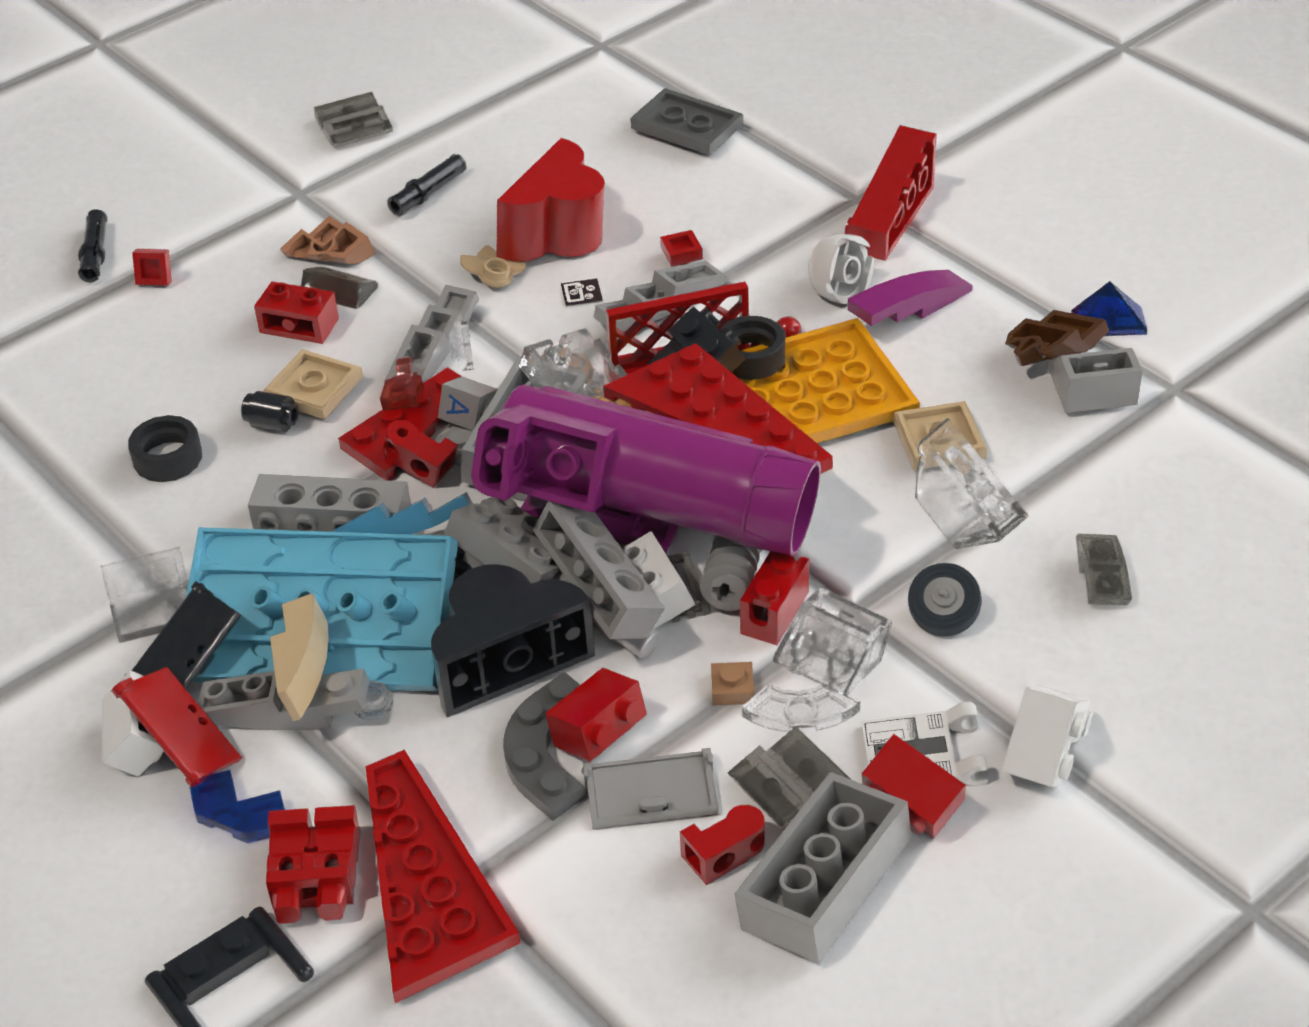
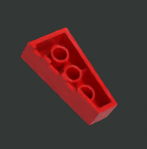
(895, 191)

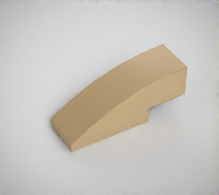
(300, 654)

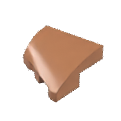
(330, 243)

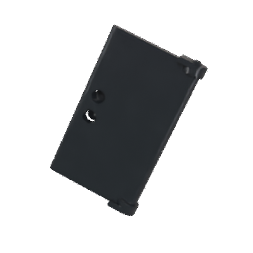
(197, 624)

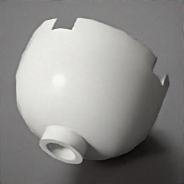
(840, 267)

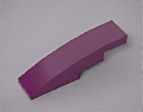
(908, 295)

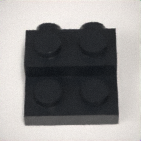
(702, 329)

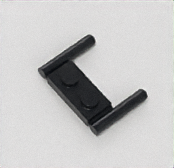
(220, 960)

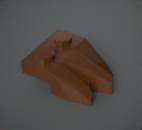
(1055, 336)

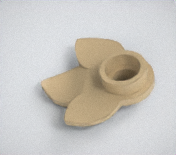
(491, 269)

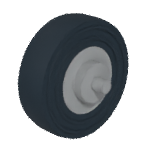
(944, 599)

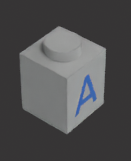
(464, 401)

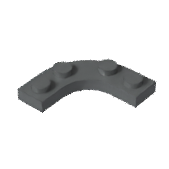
(527, 756)

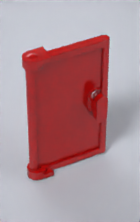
(184, 735)

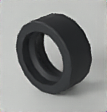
(763, 331)
(170, 465)

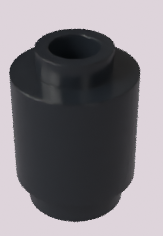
(269, 411)

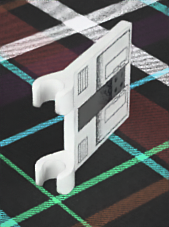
(931, 737)

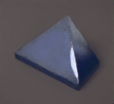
(1117, 308)

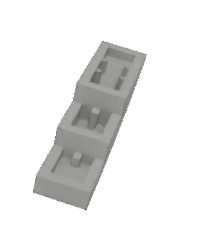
(664, 284)
(429, 340)

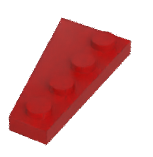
(367, 439)

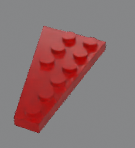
(705, 393)
(432, 892)

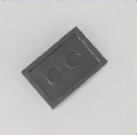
(687, 121)

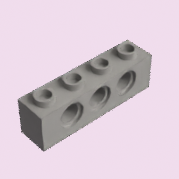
(319, 502)
(599, 566)

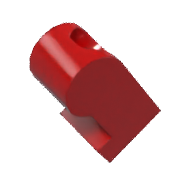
(418, 453)
(724, 844)

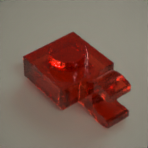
(404, 389)

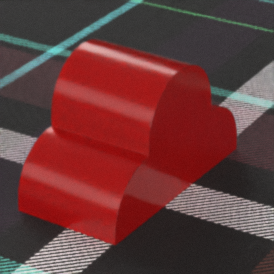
(552, 208)

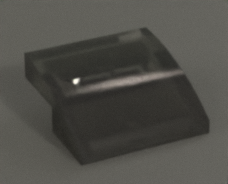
(352, 119)
(784, 775)

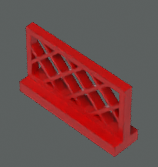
(677, 306)

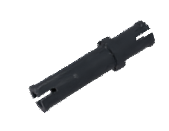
(418, 190)
(91, 252)

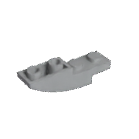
(254, 702)

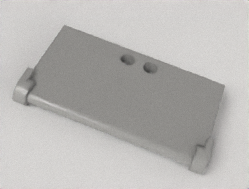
(671, 781)

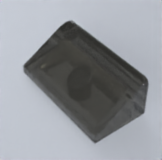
(348, 288)

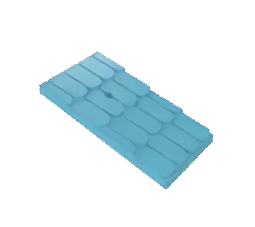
(374, 589)

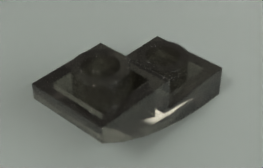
(1104, 569)

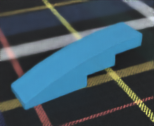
(407, 521)

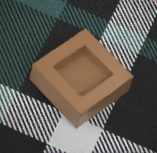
(732, 683)

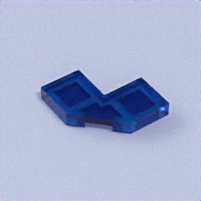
(218, 806)

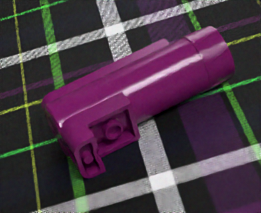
(645, 464)

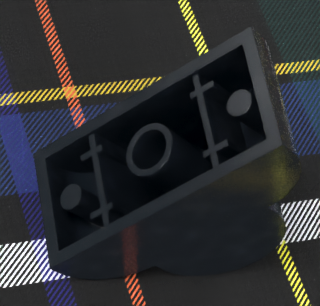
(507, 634)

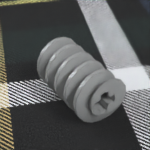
(728, 573)

